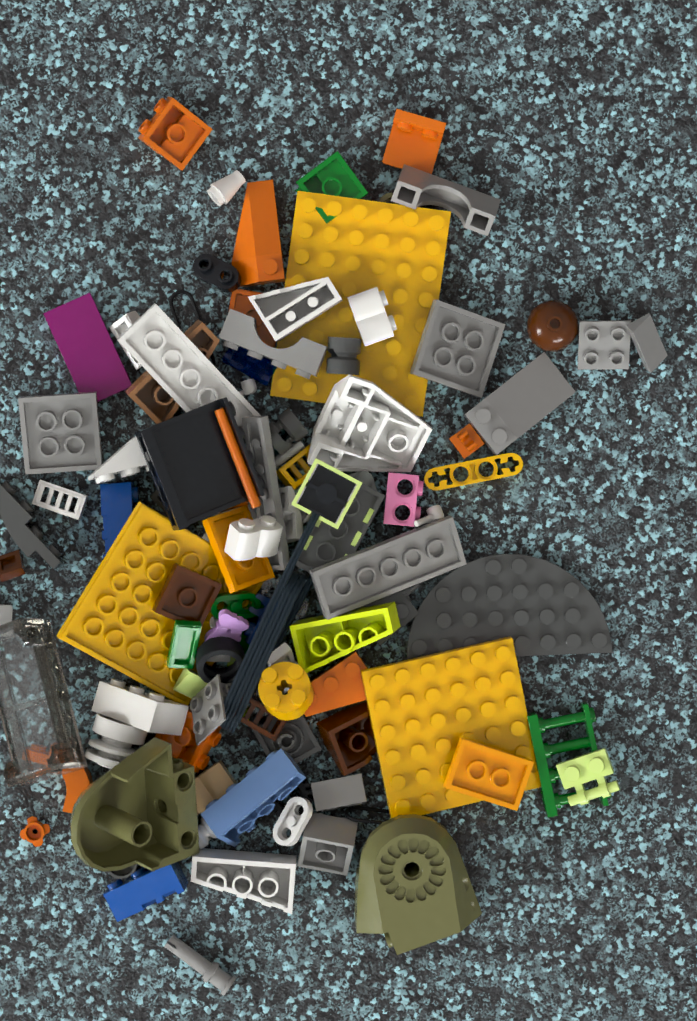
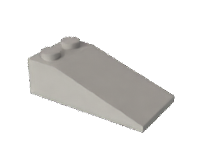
(519, 403)

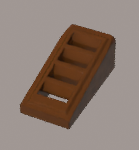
(273, 735)

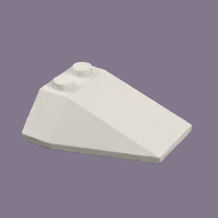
(366, 430)

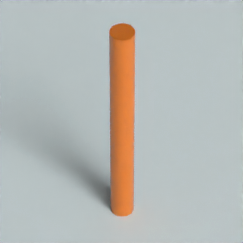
(237, 458)

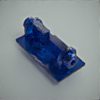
(257, 369)

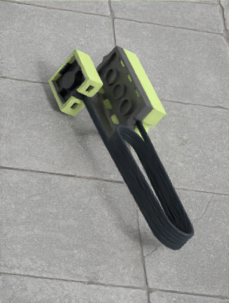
(340, 517)

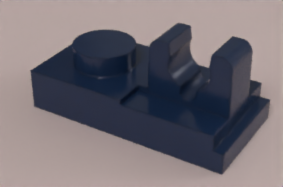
(250, 632)

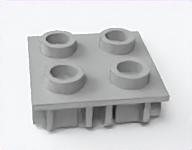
(603, 345)
(209, 708)

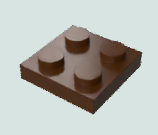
(186, 595)

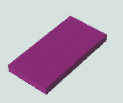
(88, 348)

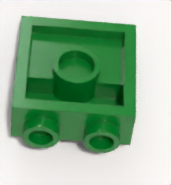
(332, 178)

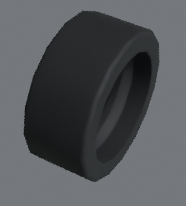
(214, 647)

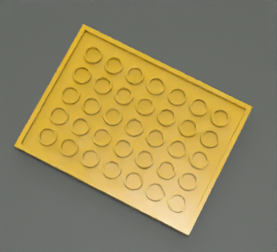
(361, 250)

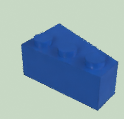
(116, 507)
(144, 889)

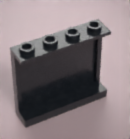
(195, 465)

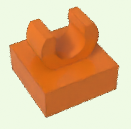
(466, 441)

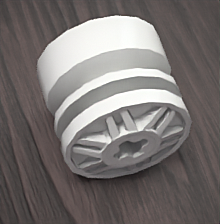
(115, 741)

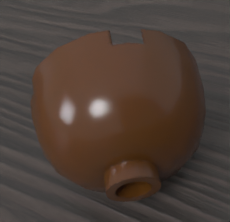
(552, 325)

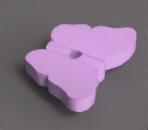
(228, 626)

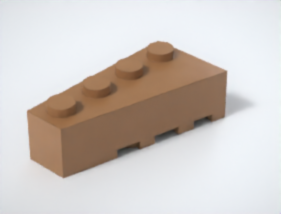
(149, 393)

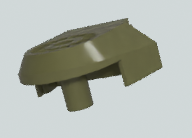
(138, 812)
(412, 884)

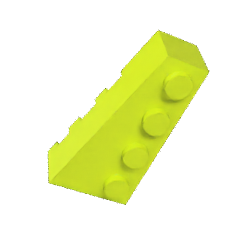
(324, 640)

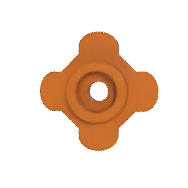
(27, 833)

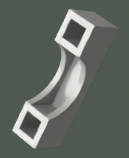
(421, 188)
(241, 331)

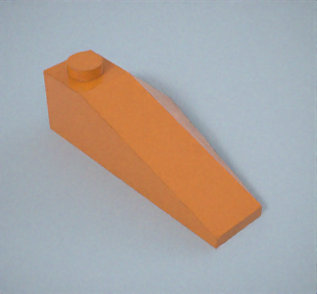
(258, 241)

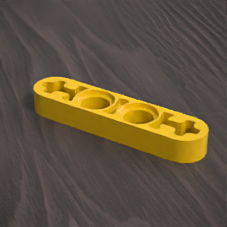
(473, 471)

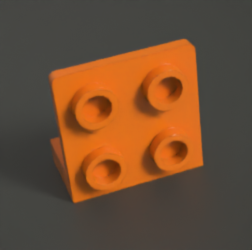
(413, 141)

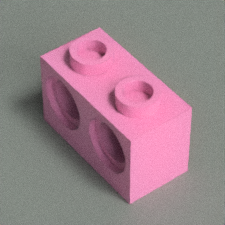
(395, 499)

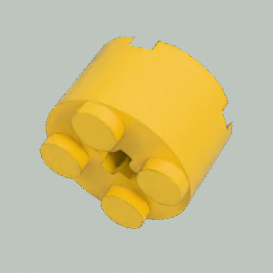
(272, 685)

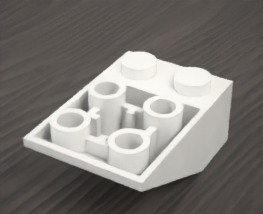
(125, 461)

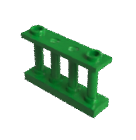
(547, 776)

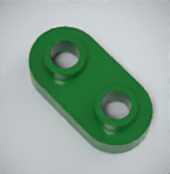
(233, 603)

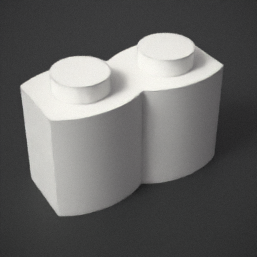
(371, 316)
(253, 538)

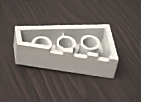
(249, 875)

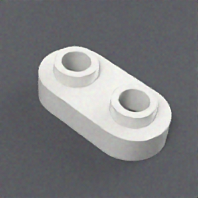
(292, 820)

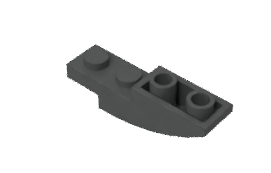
(16, 517)

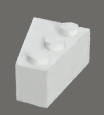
(294, 306)
(139, 709)

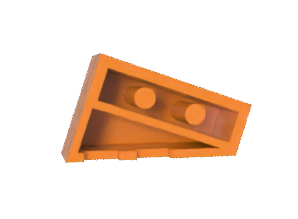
(338, 685)

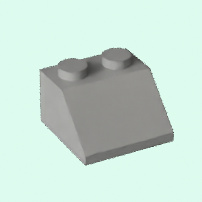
(328, 844)

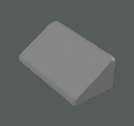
(647, 342)

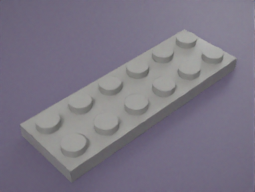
(388, 567)

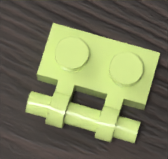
(585, 769)

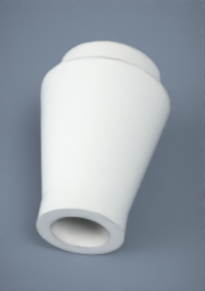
(225, 188)

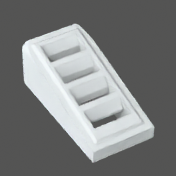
(80, 505)

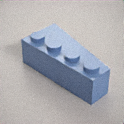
(253, 797)

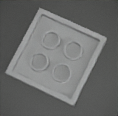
(457, 348)
(60, 432)

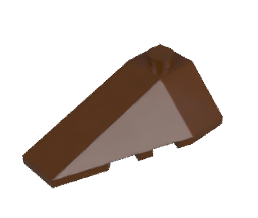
(349, 737)

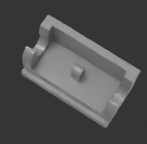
(339, 793)

